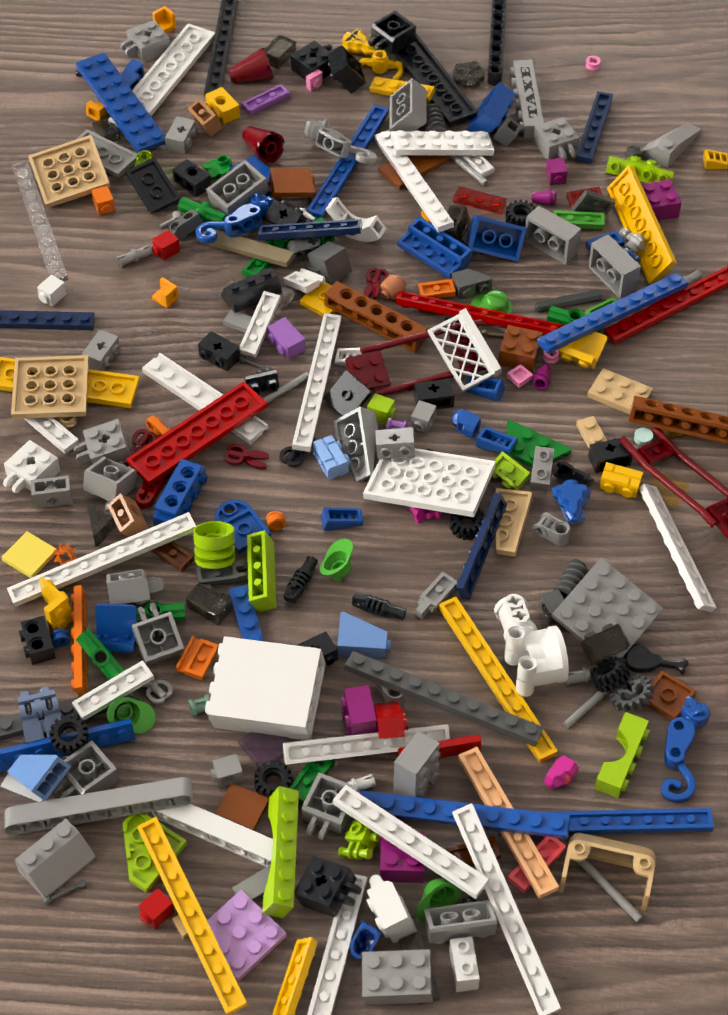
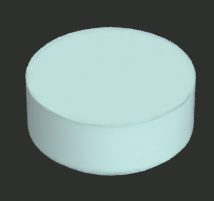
(643, 436)

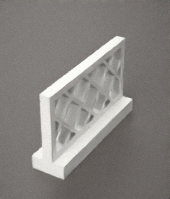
(479, 344)

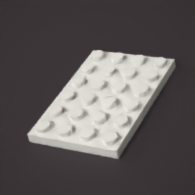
(431, 482)

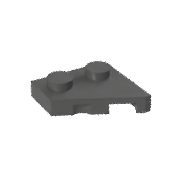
(593, 202)

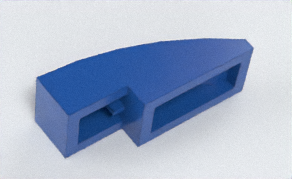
(133, 73)

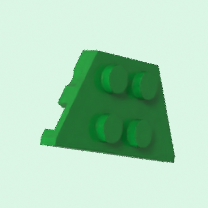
(528, 440)

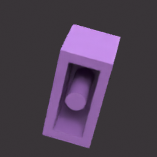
(286, 338)

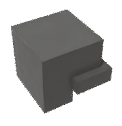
(330, 261)

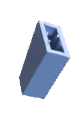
(362, 638)
(39, 773)

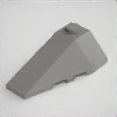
(671, 145)
(358, 440)

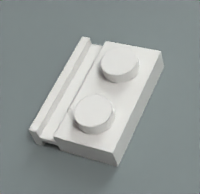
(304, 280)

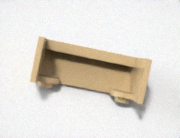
(611, 851)

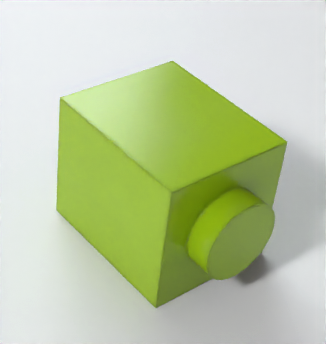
(383, 407)

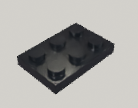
(152, 186)

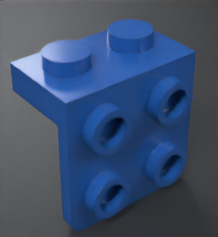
(115, 626)

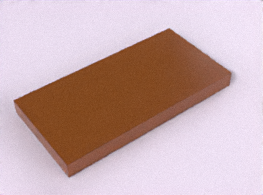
(423, 164)

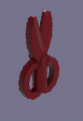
(375, 282)
(143, 440)
(248, 457)

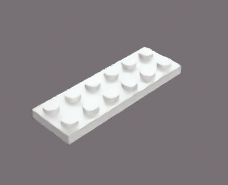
(442, 143)

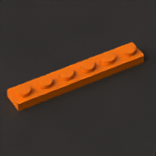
(80, 663)

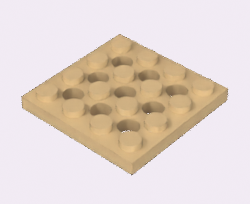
(74, 162)
(58, 408)

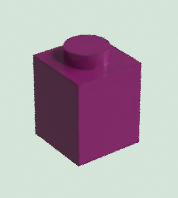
(556, 171)

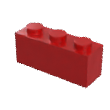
(390, 720)

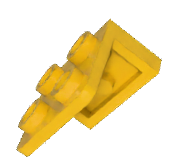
(584, 350)
(58, 609)

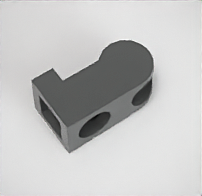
(185, 224)

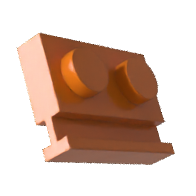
(197, 658)

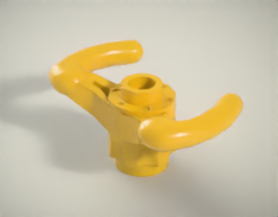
(381, 63)

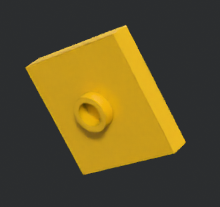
(315, 300)

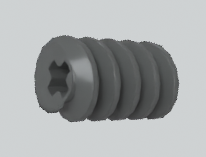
(435, 119)
(571, 577)

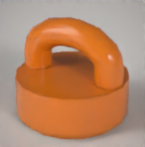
(276, 520)

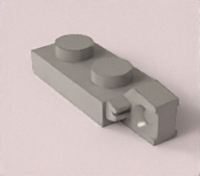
(435, 594)

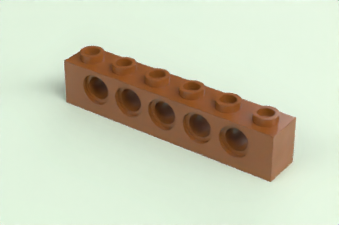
(372, 314)
(679, 419)

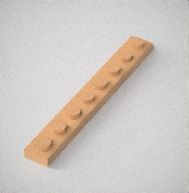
(520, 844)

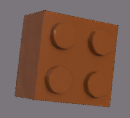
(519, 347)

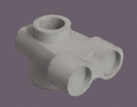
(634, 242)

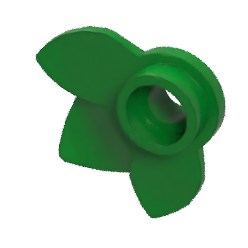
(218, 166)

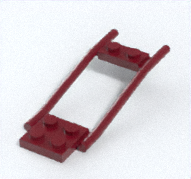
(372, 372)
(664, 448)

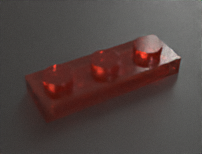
(479, 200)

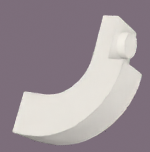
(371, 229)

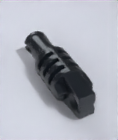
(300, 580)
(378, 606)

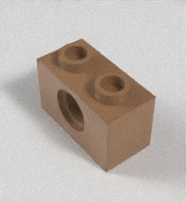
(205, 117)
(127, 515)

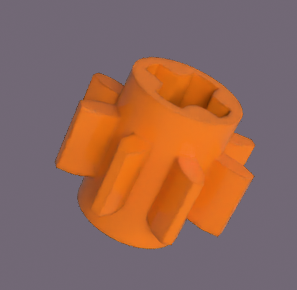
(60, 552)

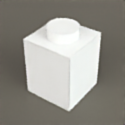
(51, 290)

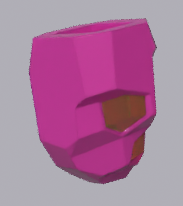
(561, 773)

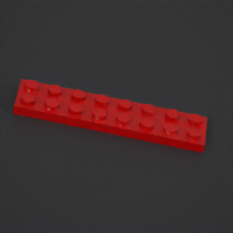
(196, 433)

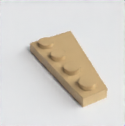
(513, 520)

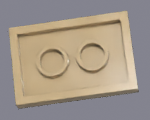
(617, 390)

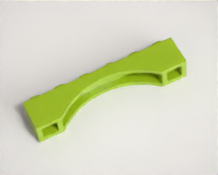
(283, 815)

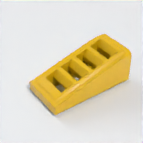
(715, 160)

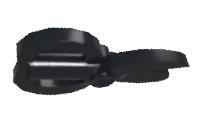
(290, 458)

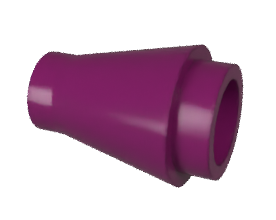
(545, 197)
(542, 378)

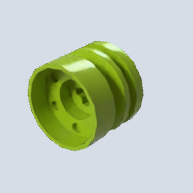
(214, 545)

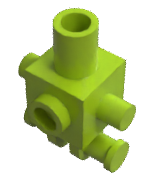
(361, 842)

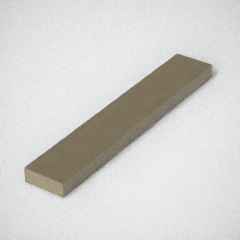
(252, 249)

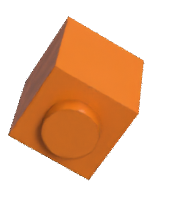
(103, 200)

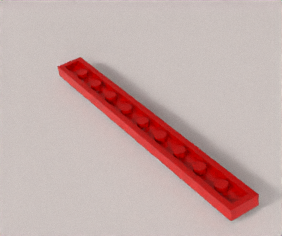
(667, 306)
(488, 316)

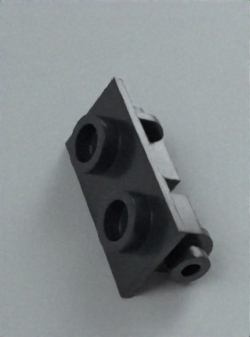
(567, 472)

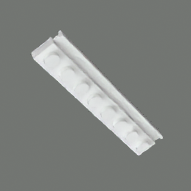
(196, 392)

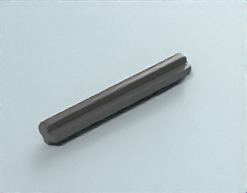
(568, 300)

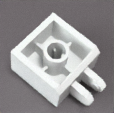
(29, 464)
(389, 909)

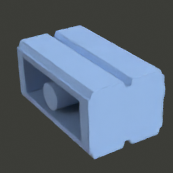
(330, 457)

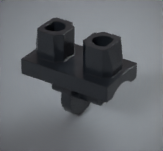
(263, 381)

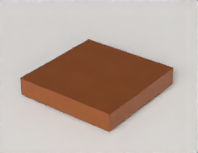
(669, 695)
(242, 806)

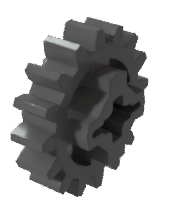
(632, 693)

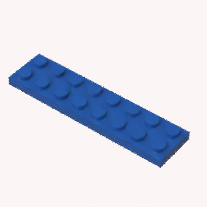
(121, 102)

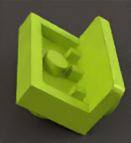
(510, 472)

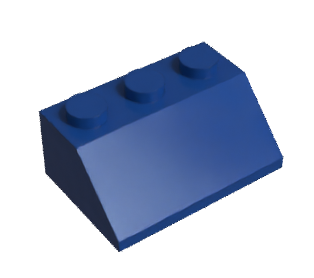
(492, 110)
(496, 237)

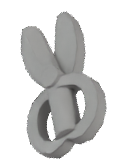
(154, 686)

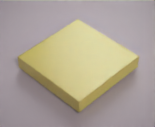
(29, 555)

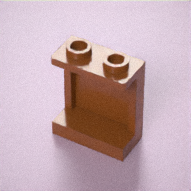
(292, 183)

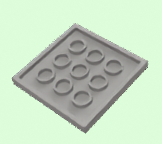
(603, 599)

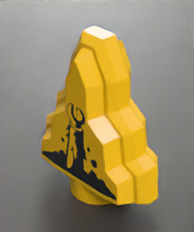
(357, 43)

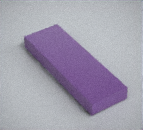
(265, 99)

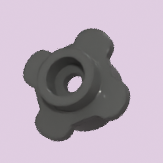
(634, 150)

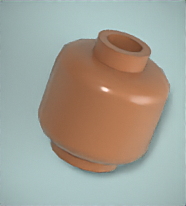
(391, 286)

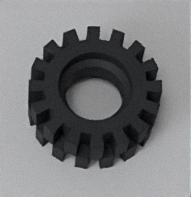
(518, 208)
(466, 530)
(610, 674)
(67, 723)
(272, 770)

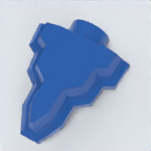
(572, 498)

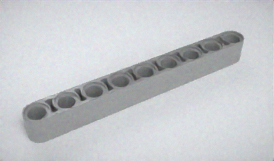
(99, 805)

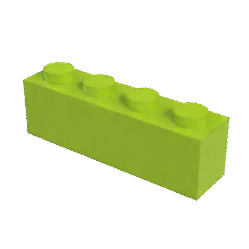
(261, 571)

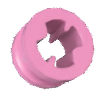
(593, 63)
(551, 359)

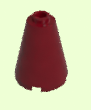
(252, 68)
(264, 143)

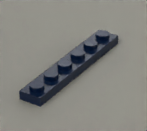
(594, 127)
(310, 229)
(47, 320)
(481, 546)

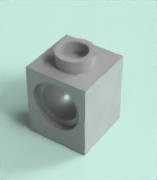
(423, 416)
(227, 771)

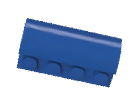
(435, 248)

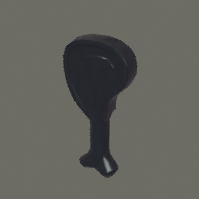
(641, 660)

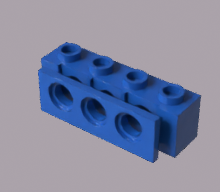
(180, 491)

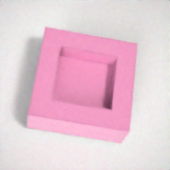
(314, 80)
(519, 376)

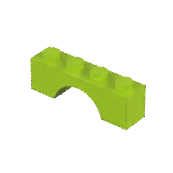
(613, 775)

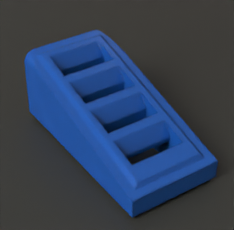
(495, 390)
(488, 433)
(334, 523)

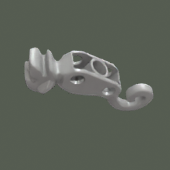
(336, 143)

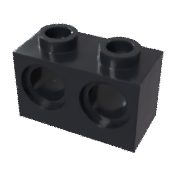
(40, 639)

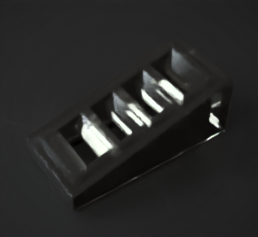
(107, 129)

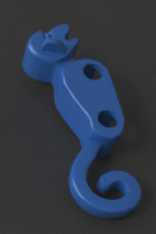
(240, 220)
(678, 744)

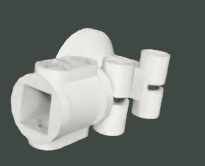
(538, 653)

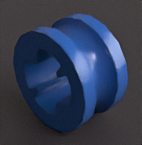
(60, 638)

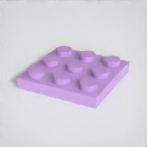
(244, 933)

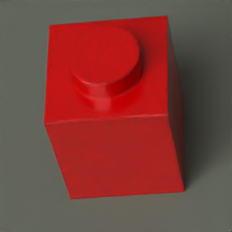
(165, 245)
(156, 909)

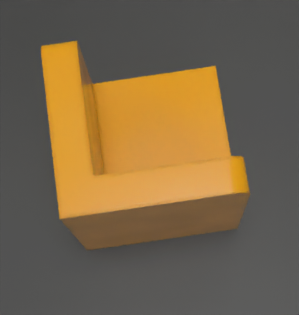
(165, 19)
(95, 110)
(166, 294)

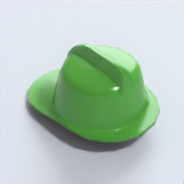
(493, 300)
(337, 560)
(141, 713)
(437, 894)

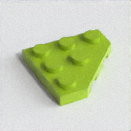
(141, 867)

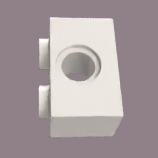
(464, 964)

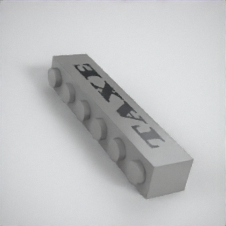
(527, 96)

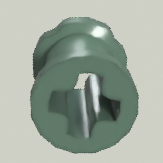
(198, 706)

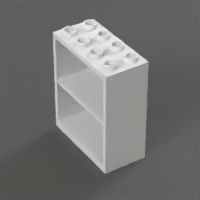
(266, 688)

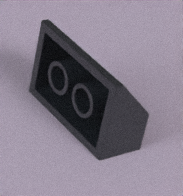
(249, 290)

